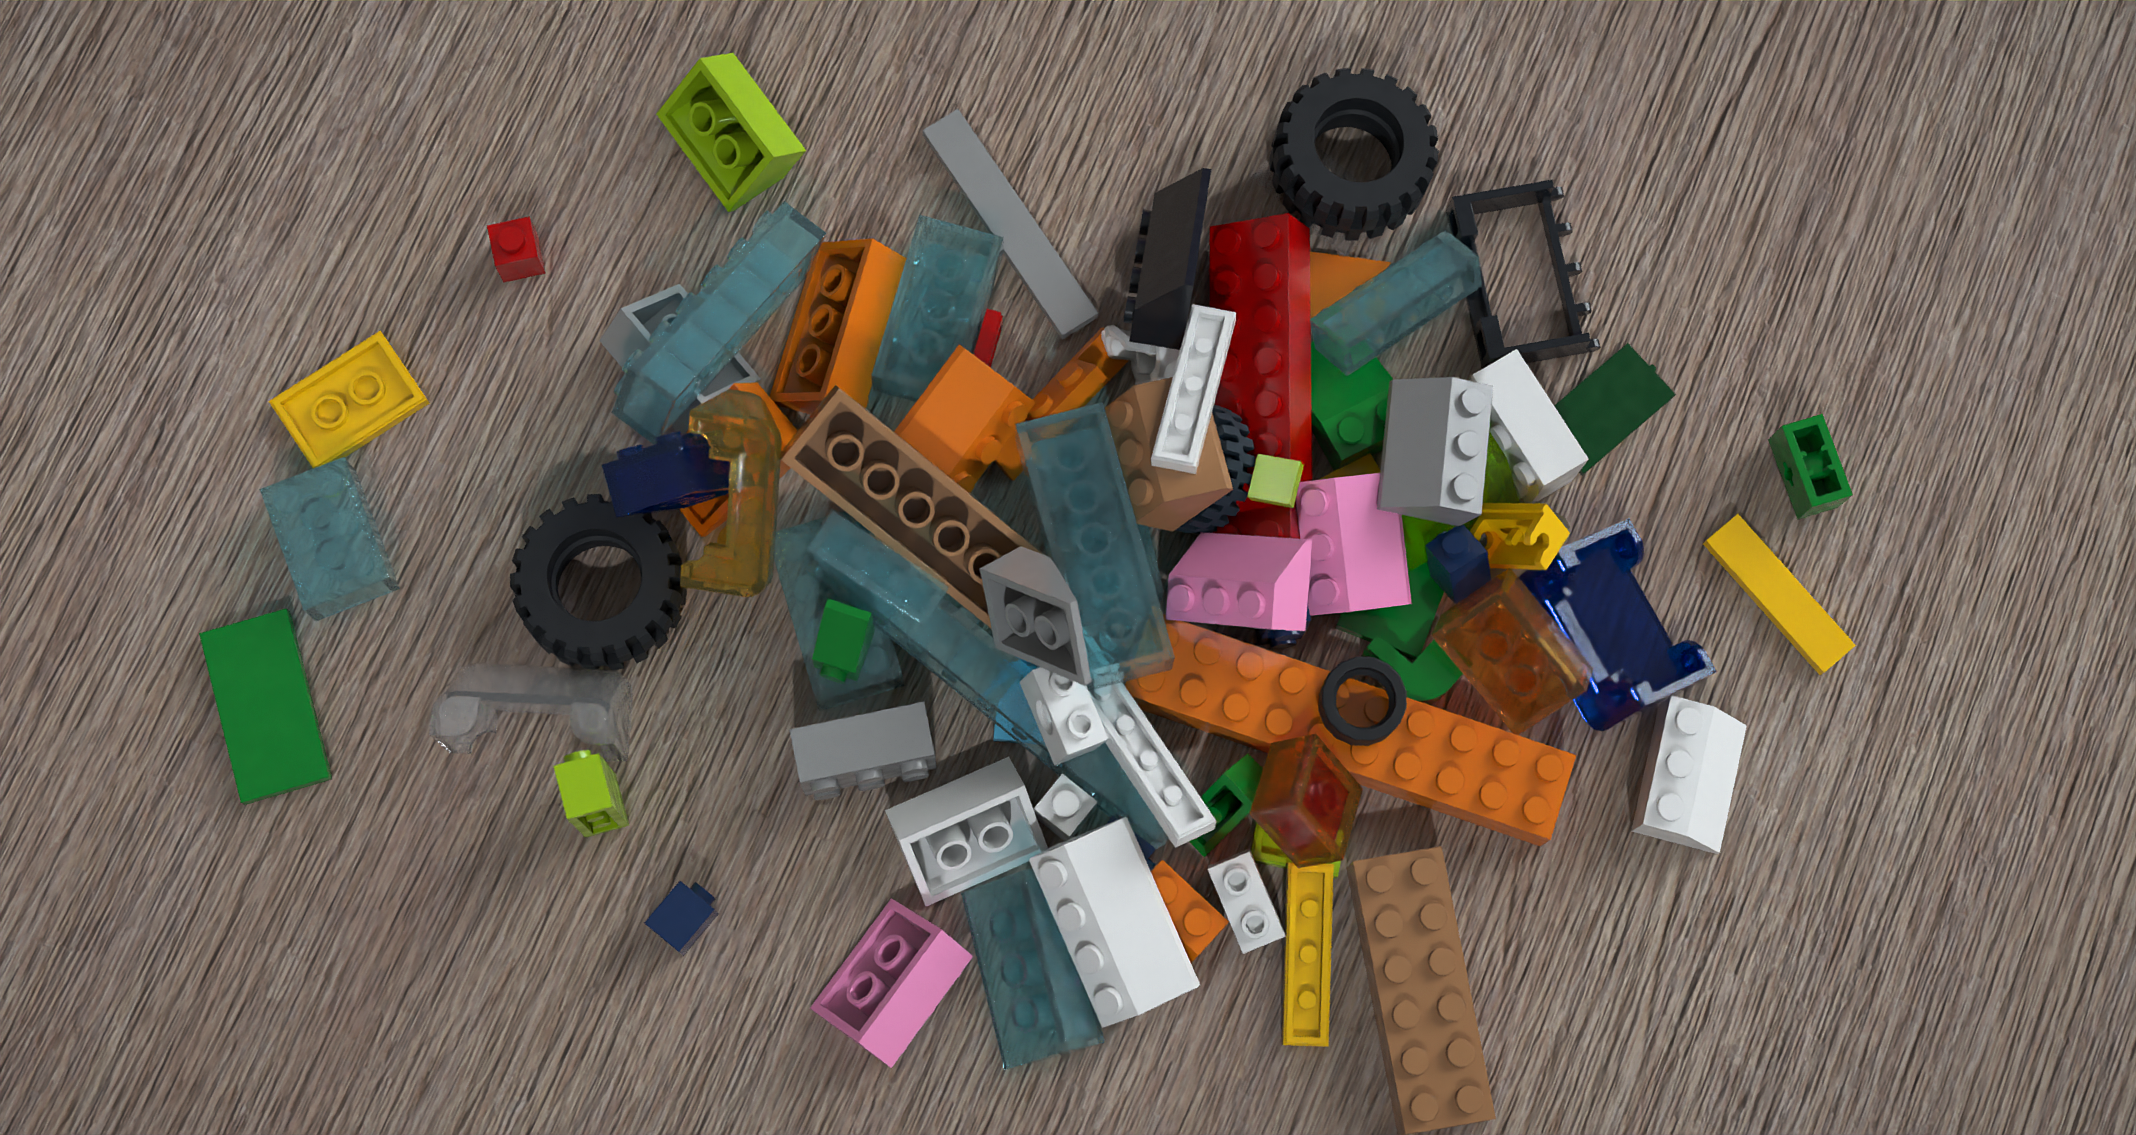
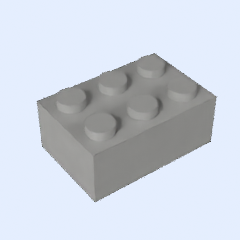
(863, 750)

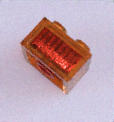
(1306, 801)

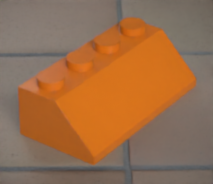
(838, 324)
(964, 417)

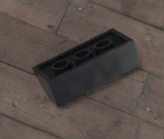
(1167, 262)

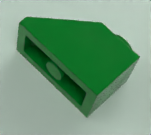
(842, 641)
(1229, 801)

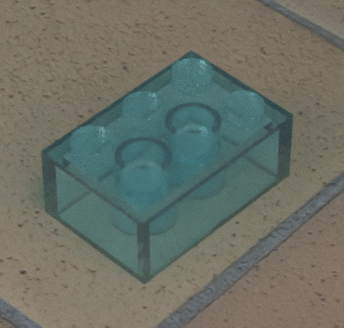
(329, 539)

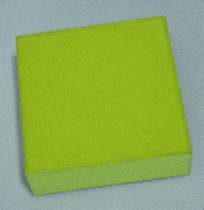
(1275, 480)

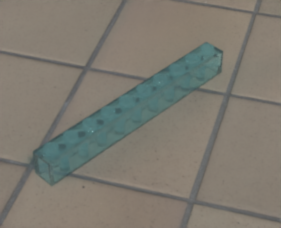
(989, 679)

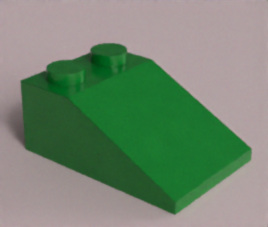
(1348, 409)

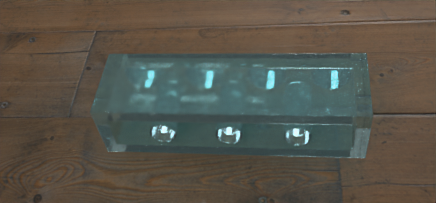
(1396, 302)

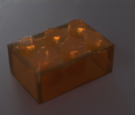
(1513, 652)

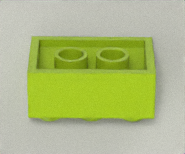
(730, 130)

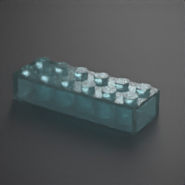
(716, 321)
(1095, 542)

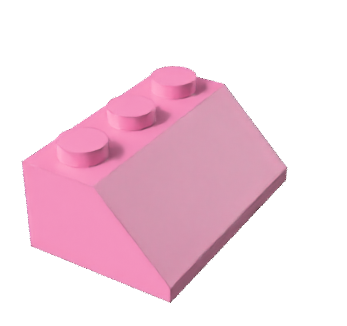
(1355, 547)
(1242, 582)
(891, 982)

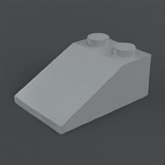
(1035, 613)

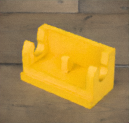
(1520, 535)

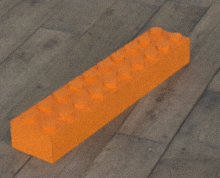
(1427, 760)

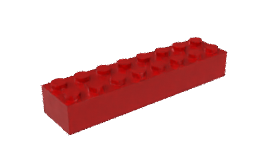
(1266, 380)

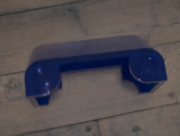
(1615, 627)

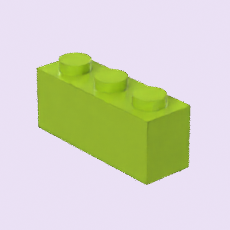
(590, 793)

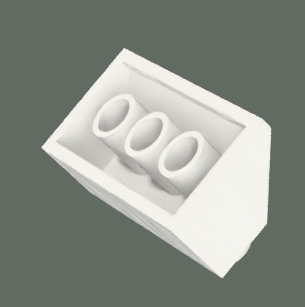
(1114, 922)

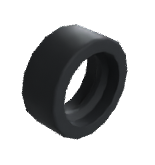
(1363, 667)

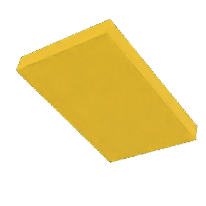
(349, 401)

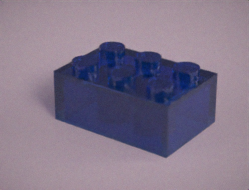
(665, 475)

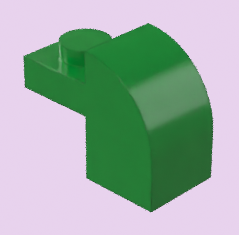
(1426, 677)

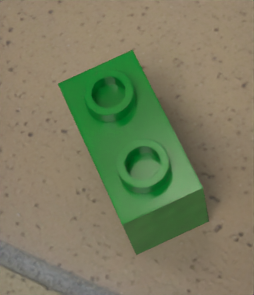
(1810, 466)

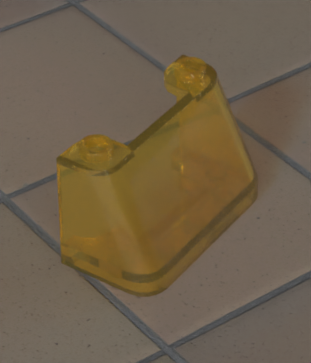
(748, 437)

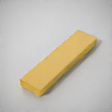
(1779, 594)
(1307, 955)

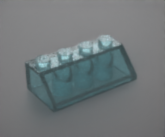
(1028, 973)

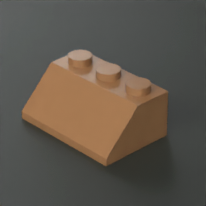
(1157, 494)

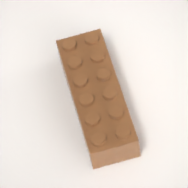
(901, 496)
(1420, 991)

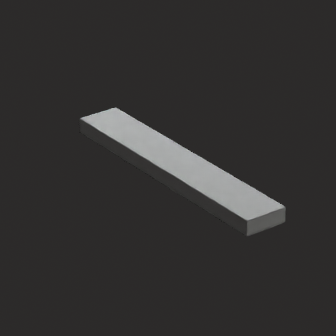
(1007, 217)

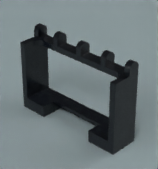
(1485, 326)

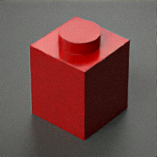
(516, 249)

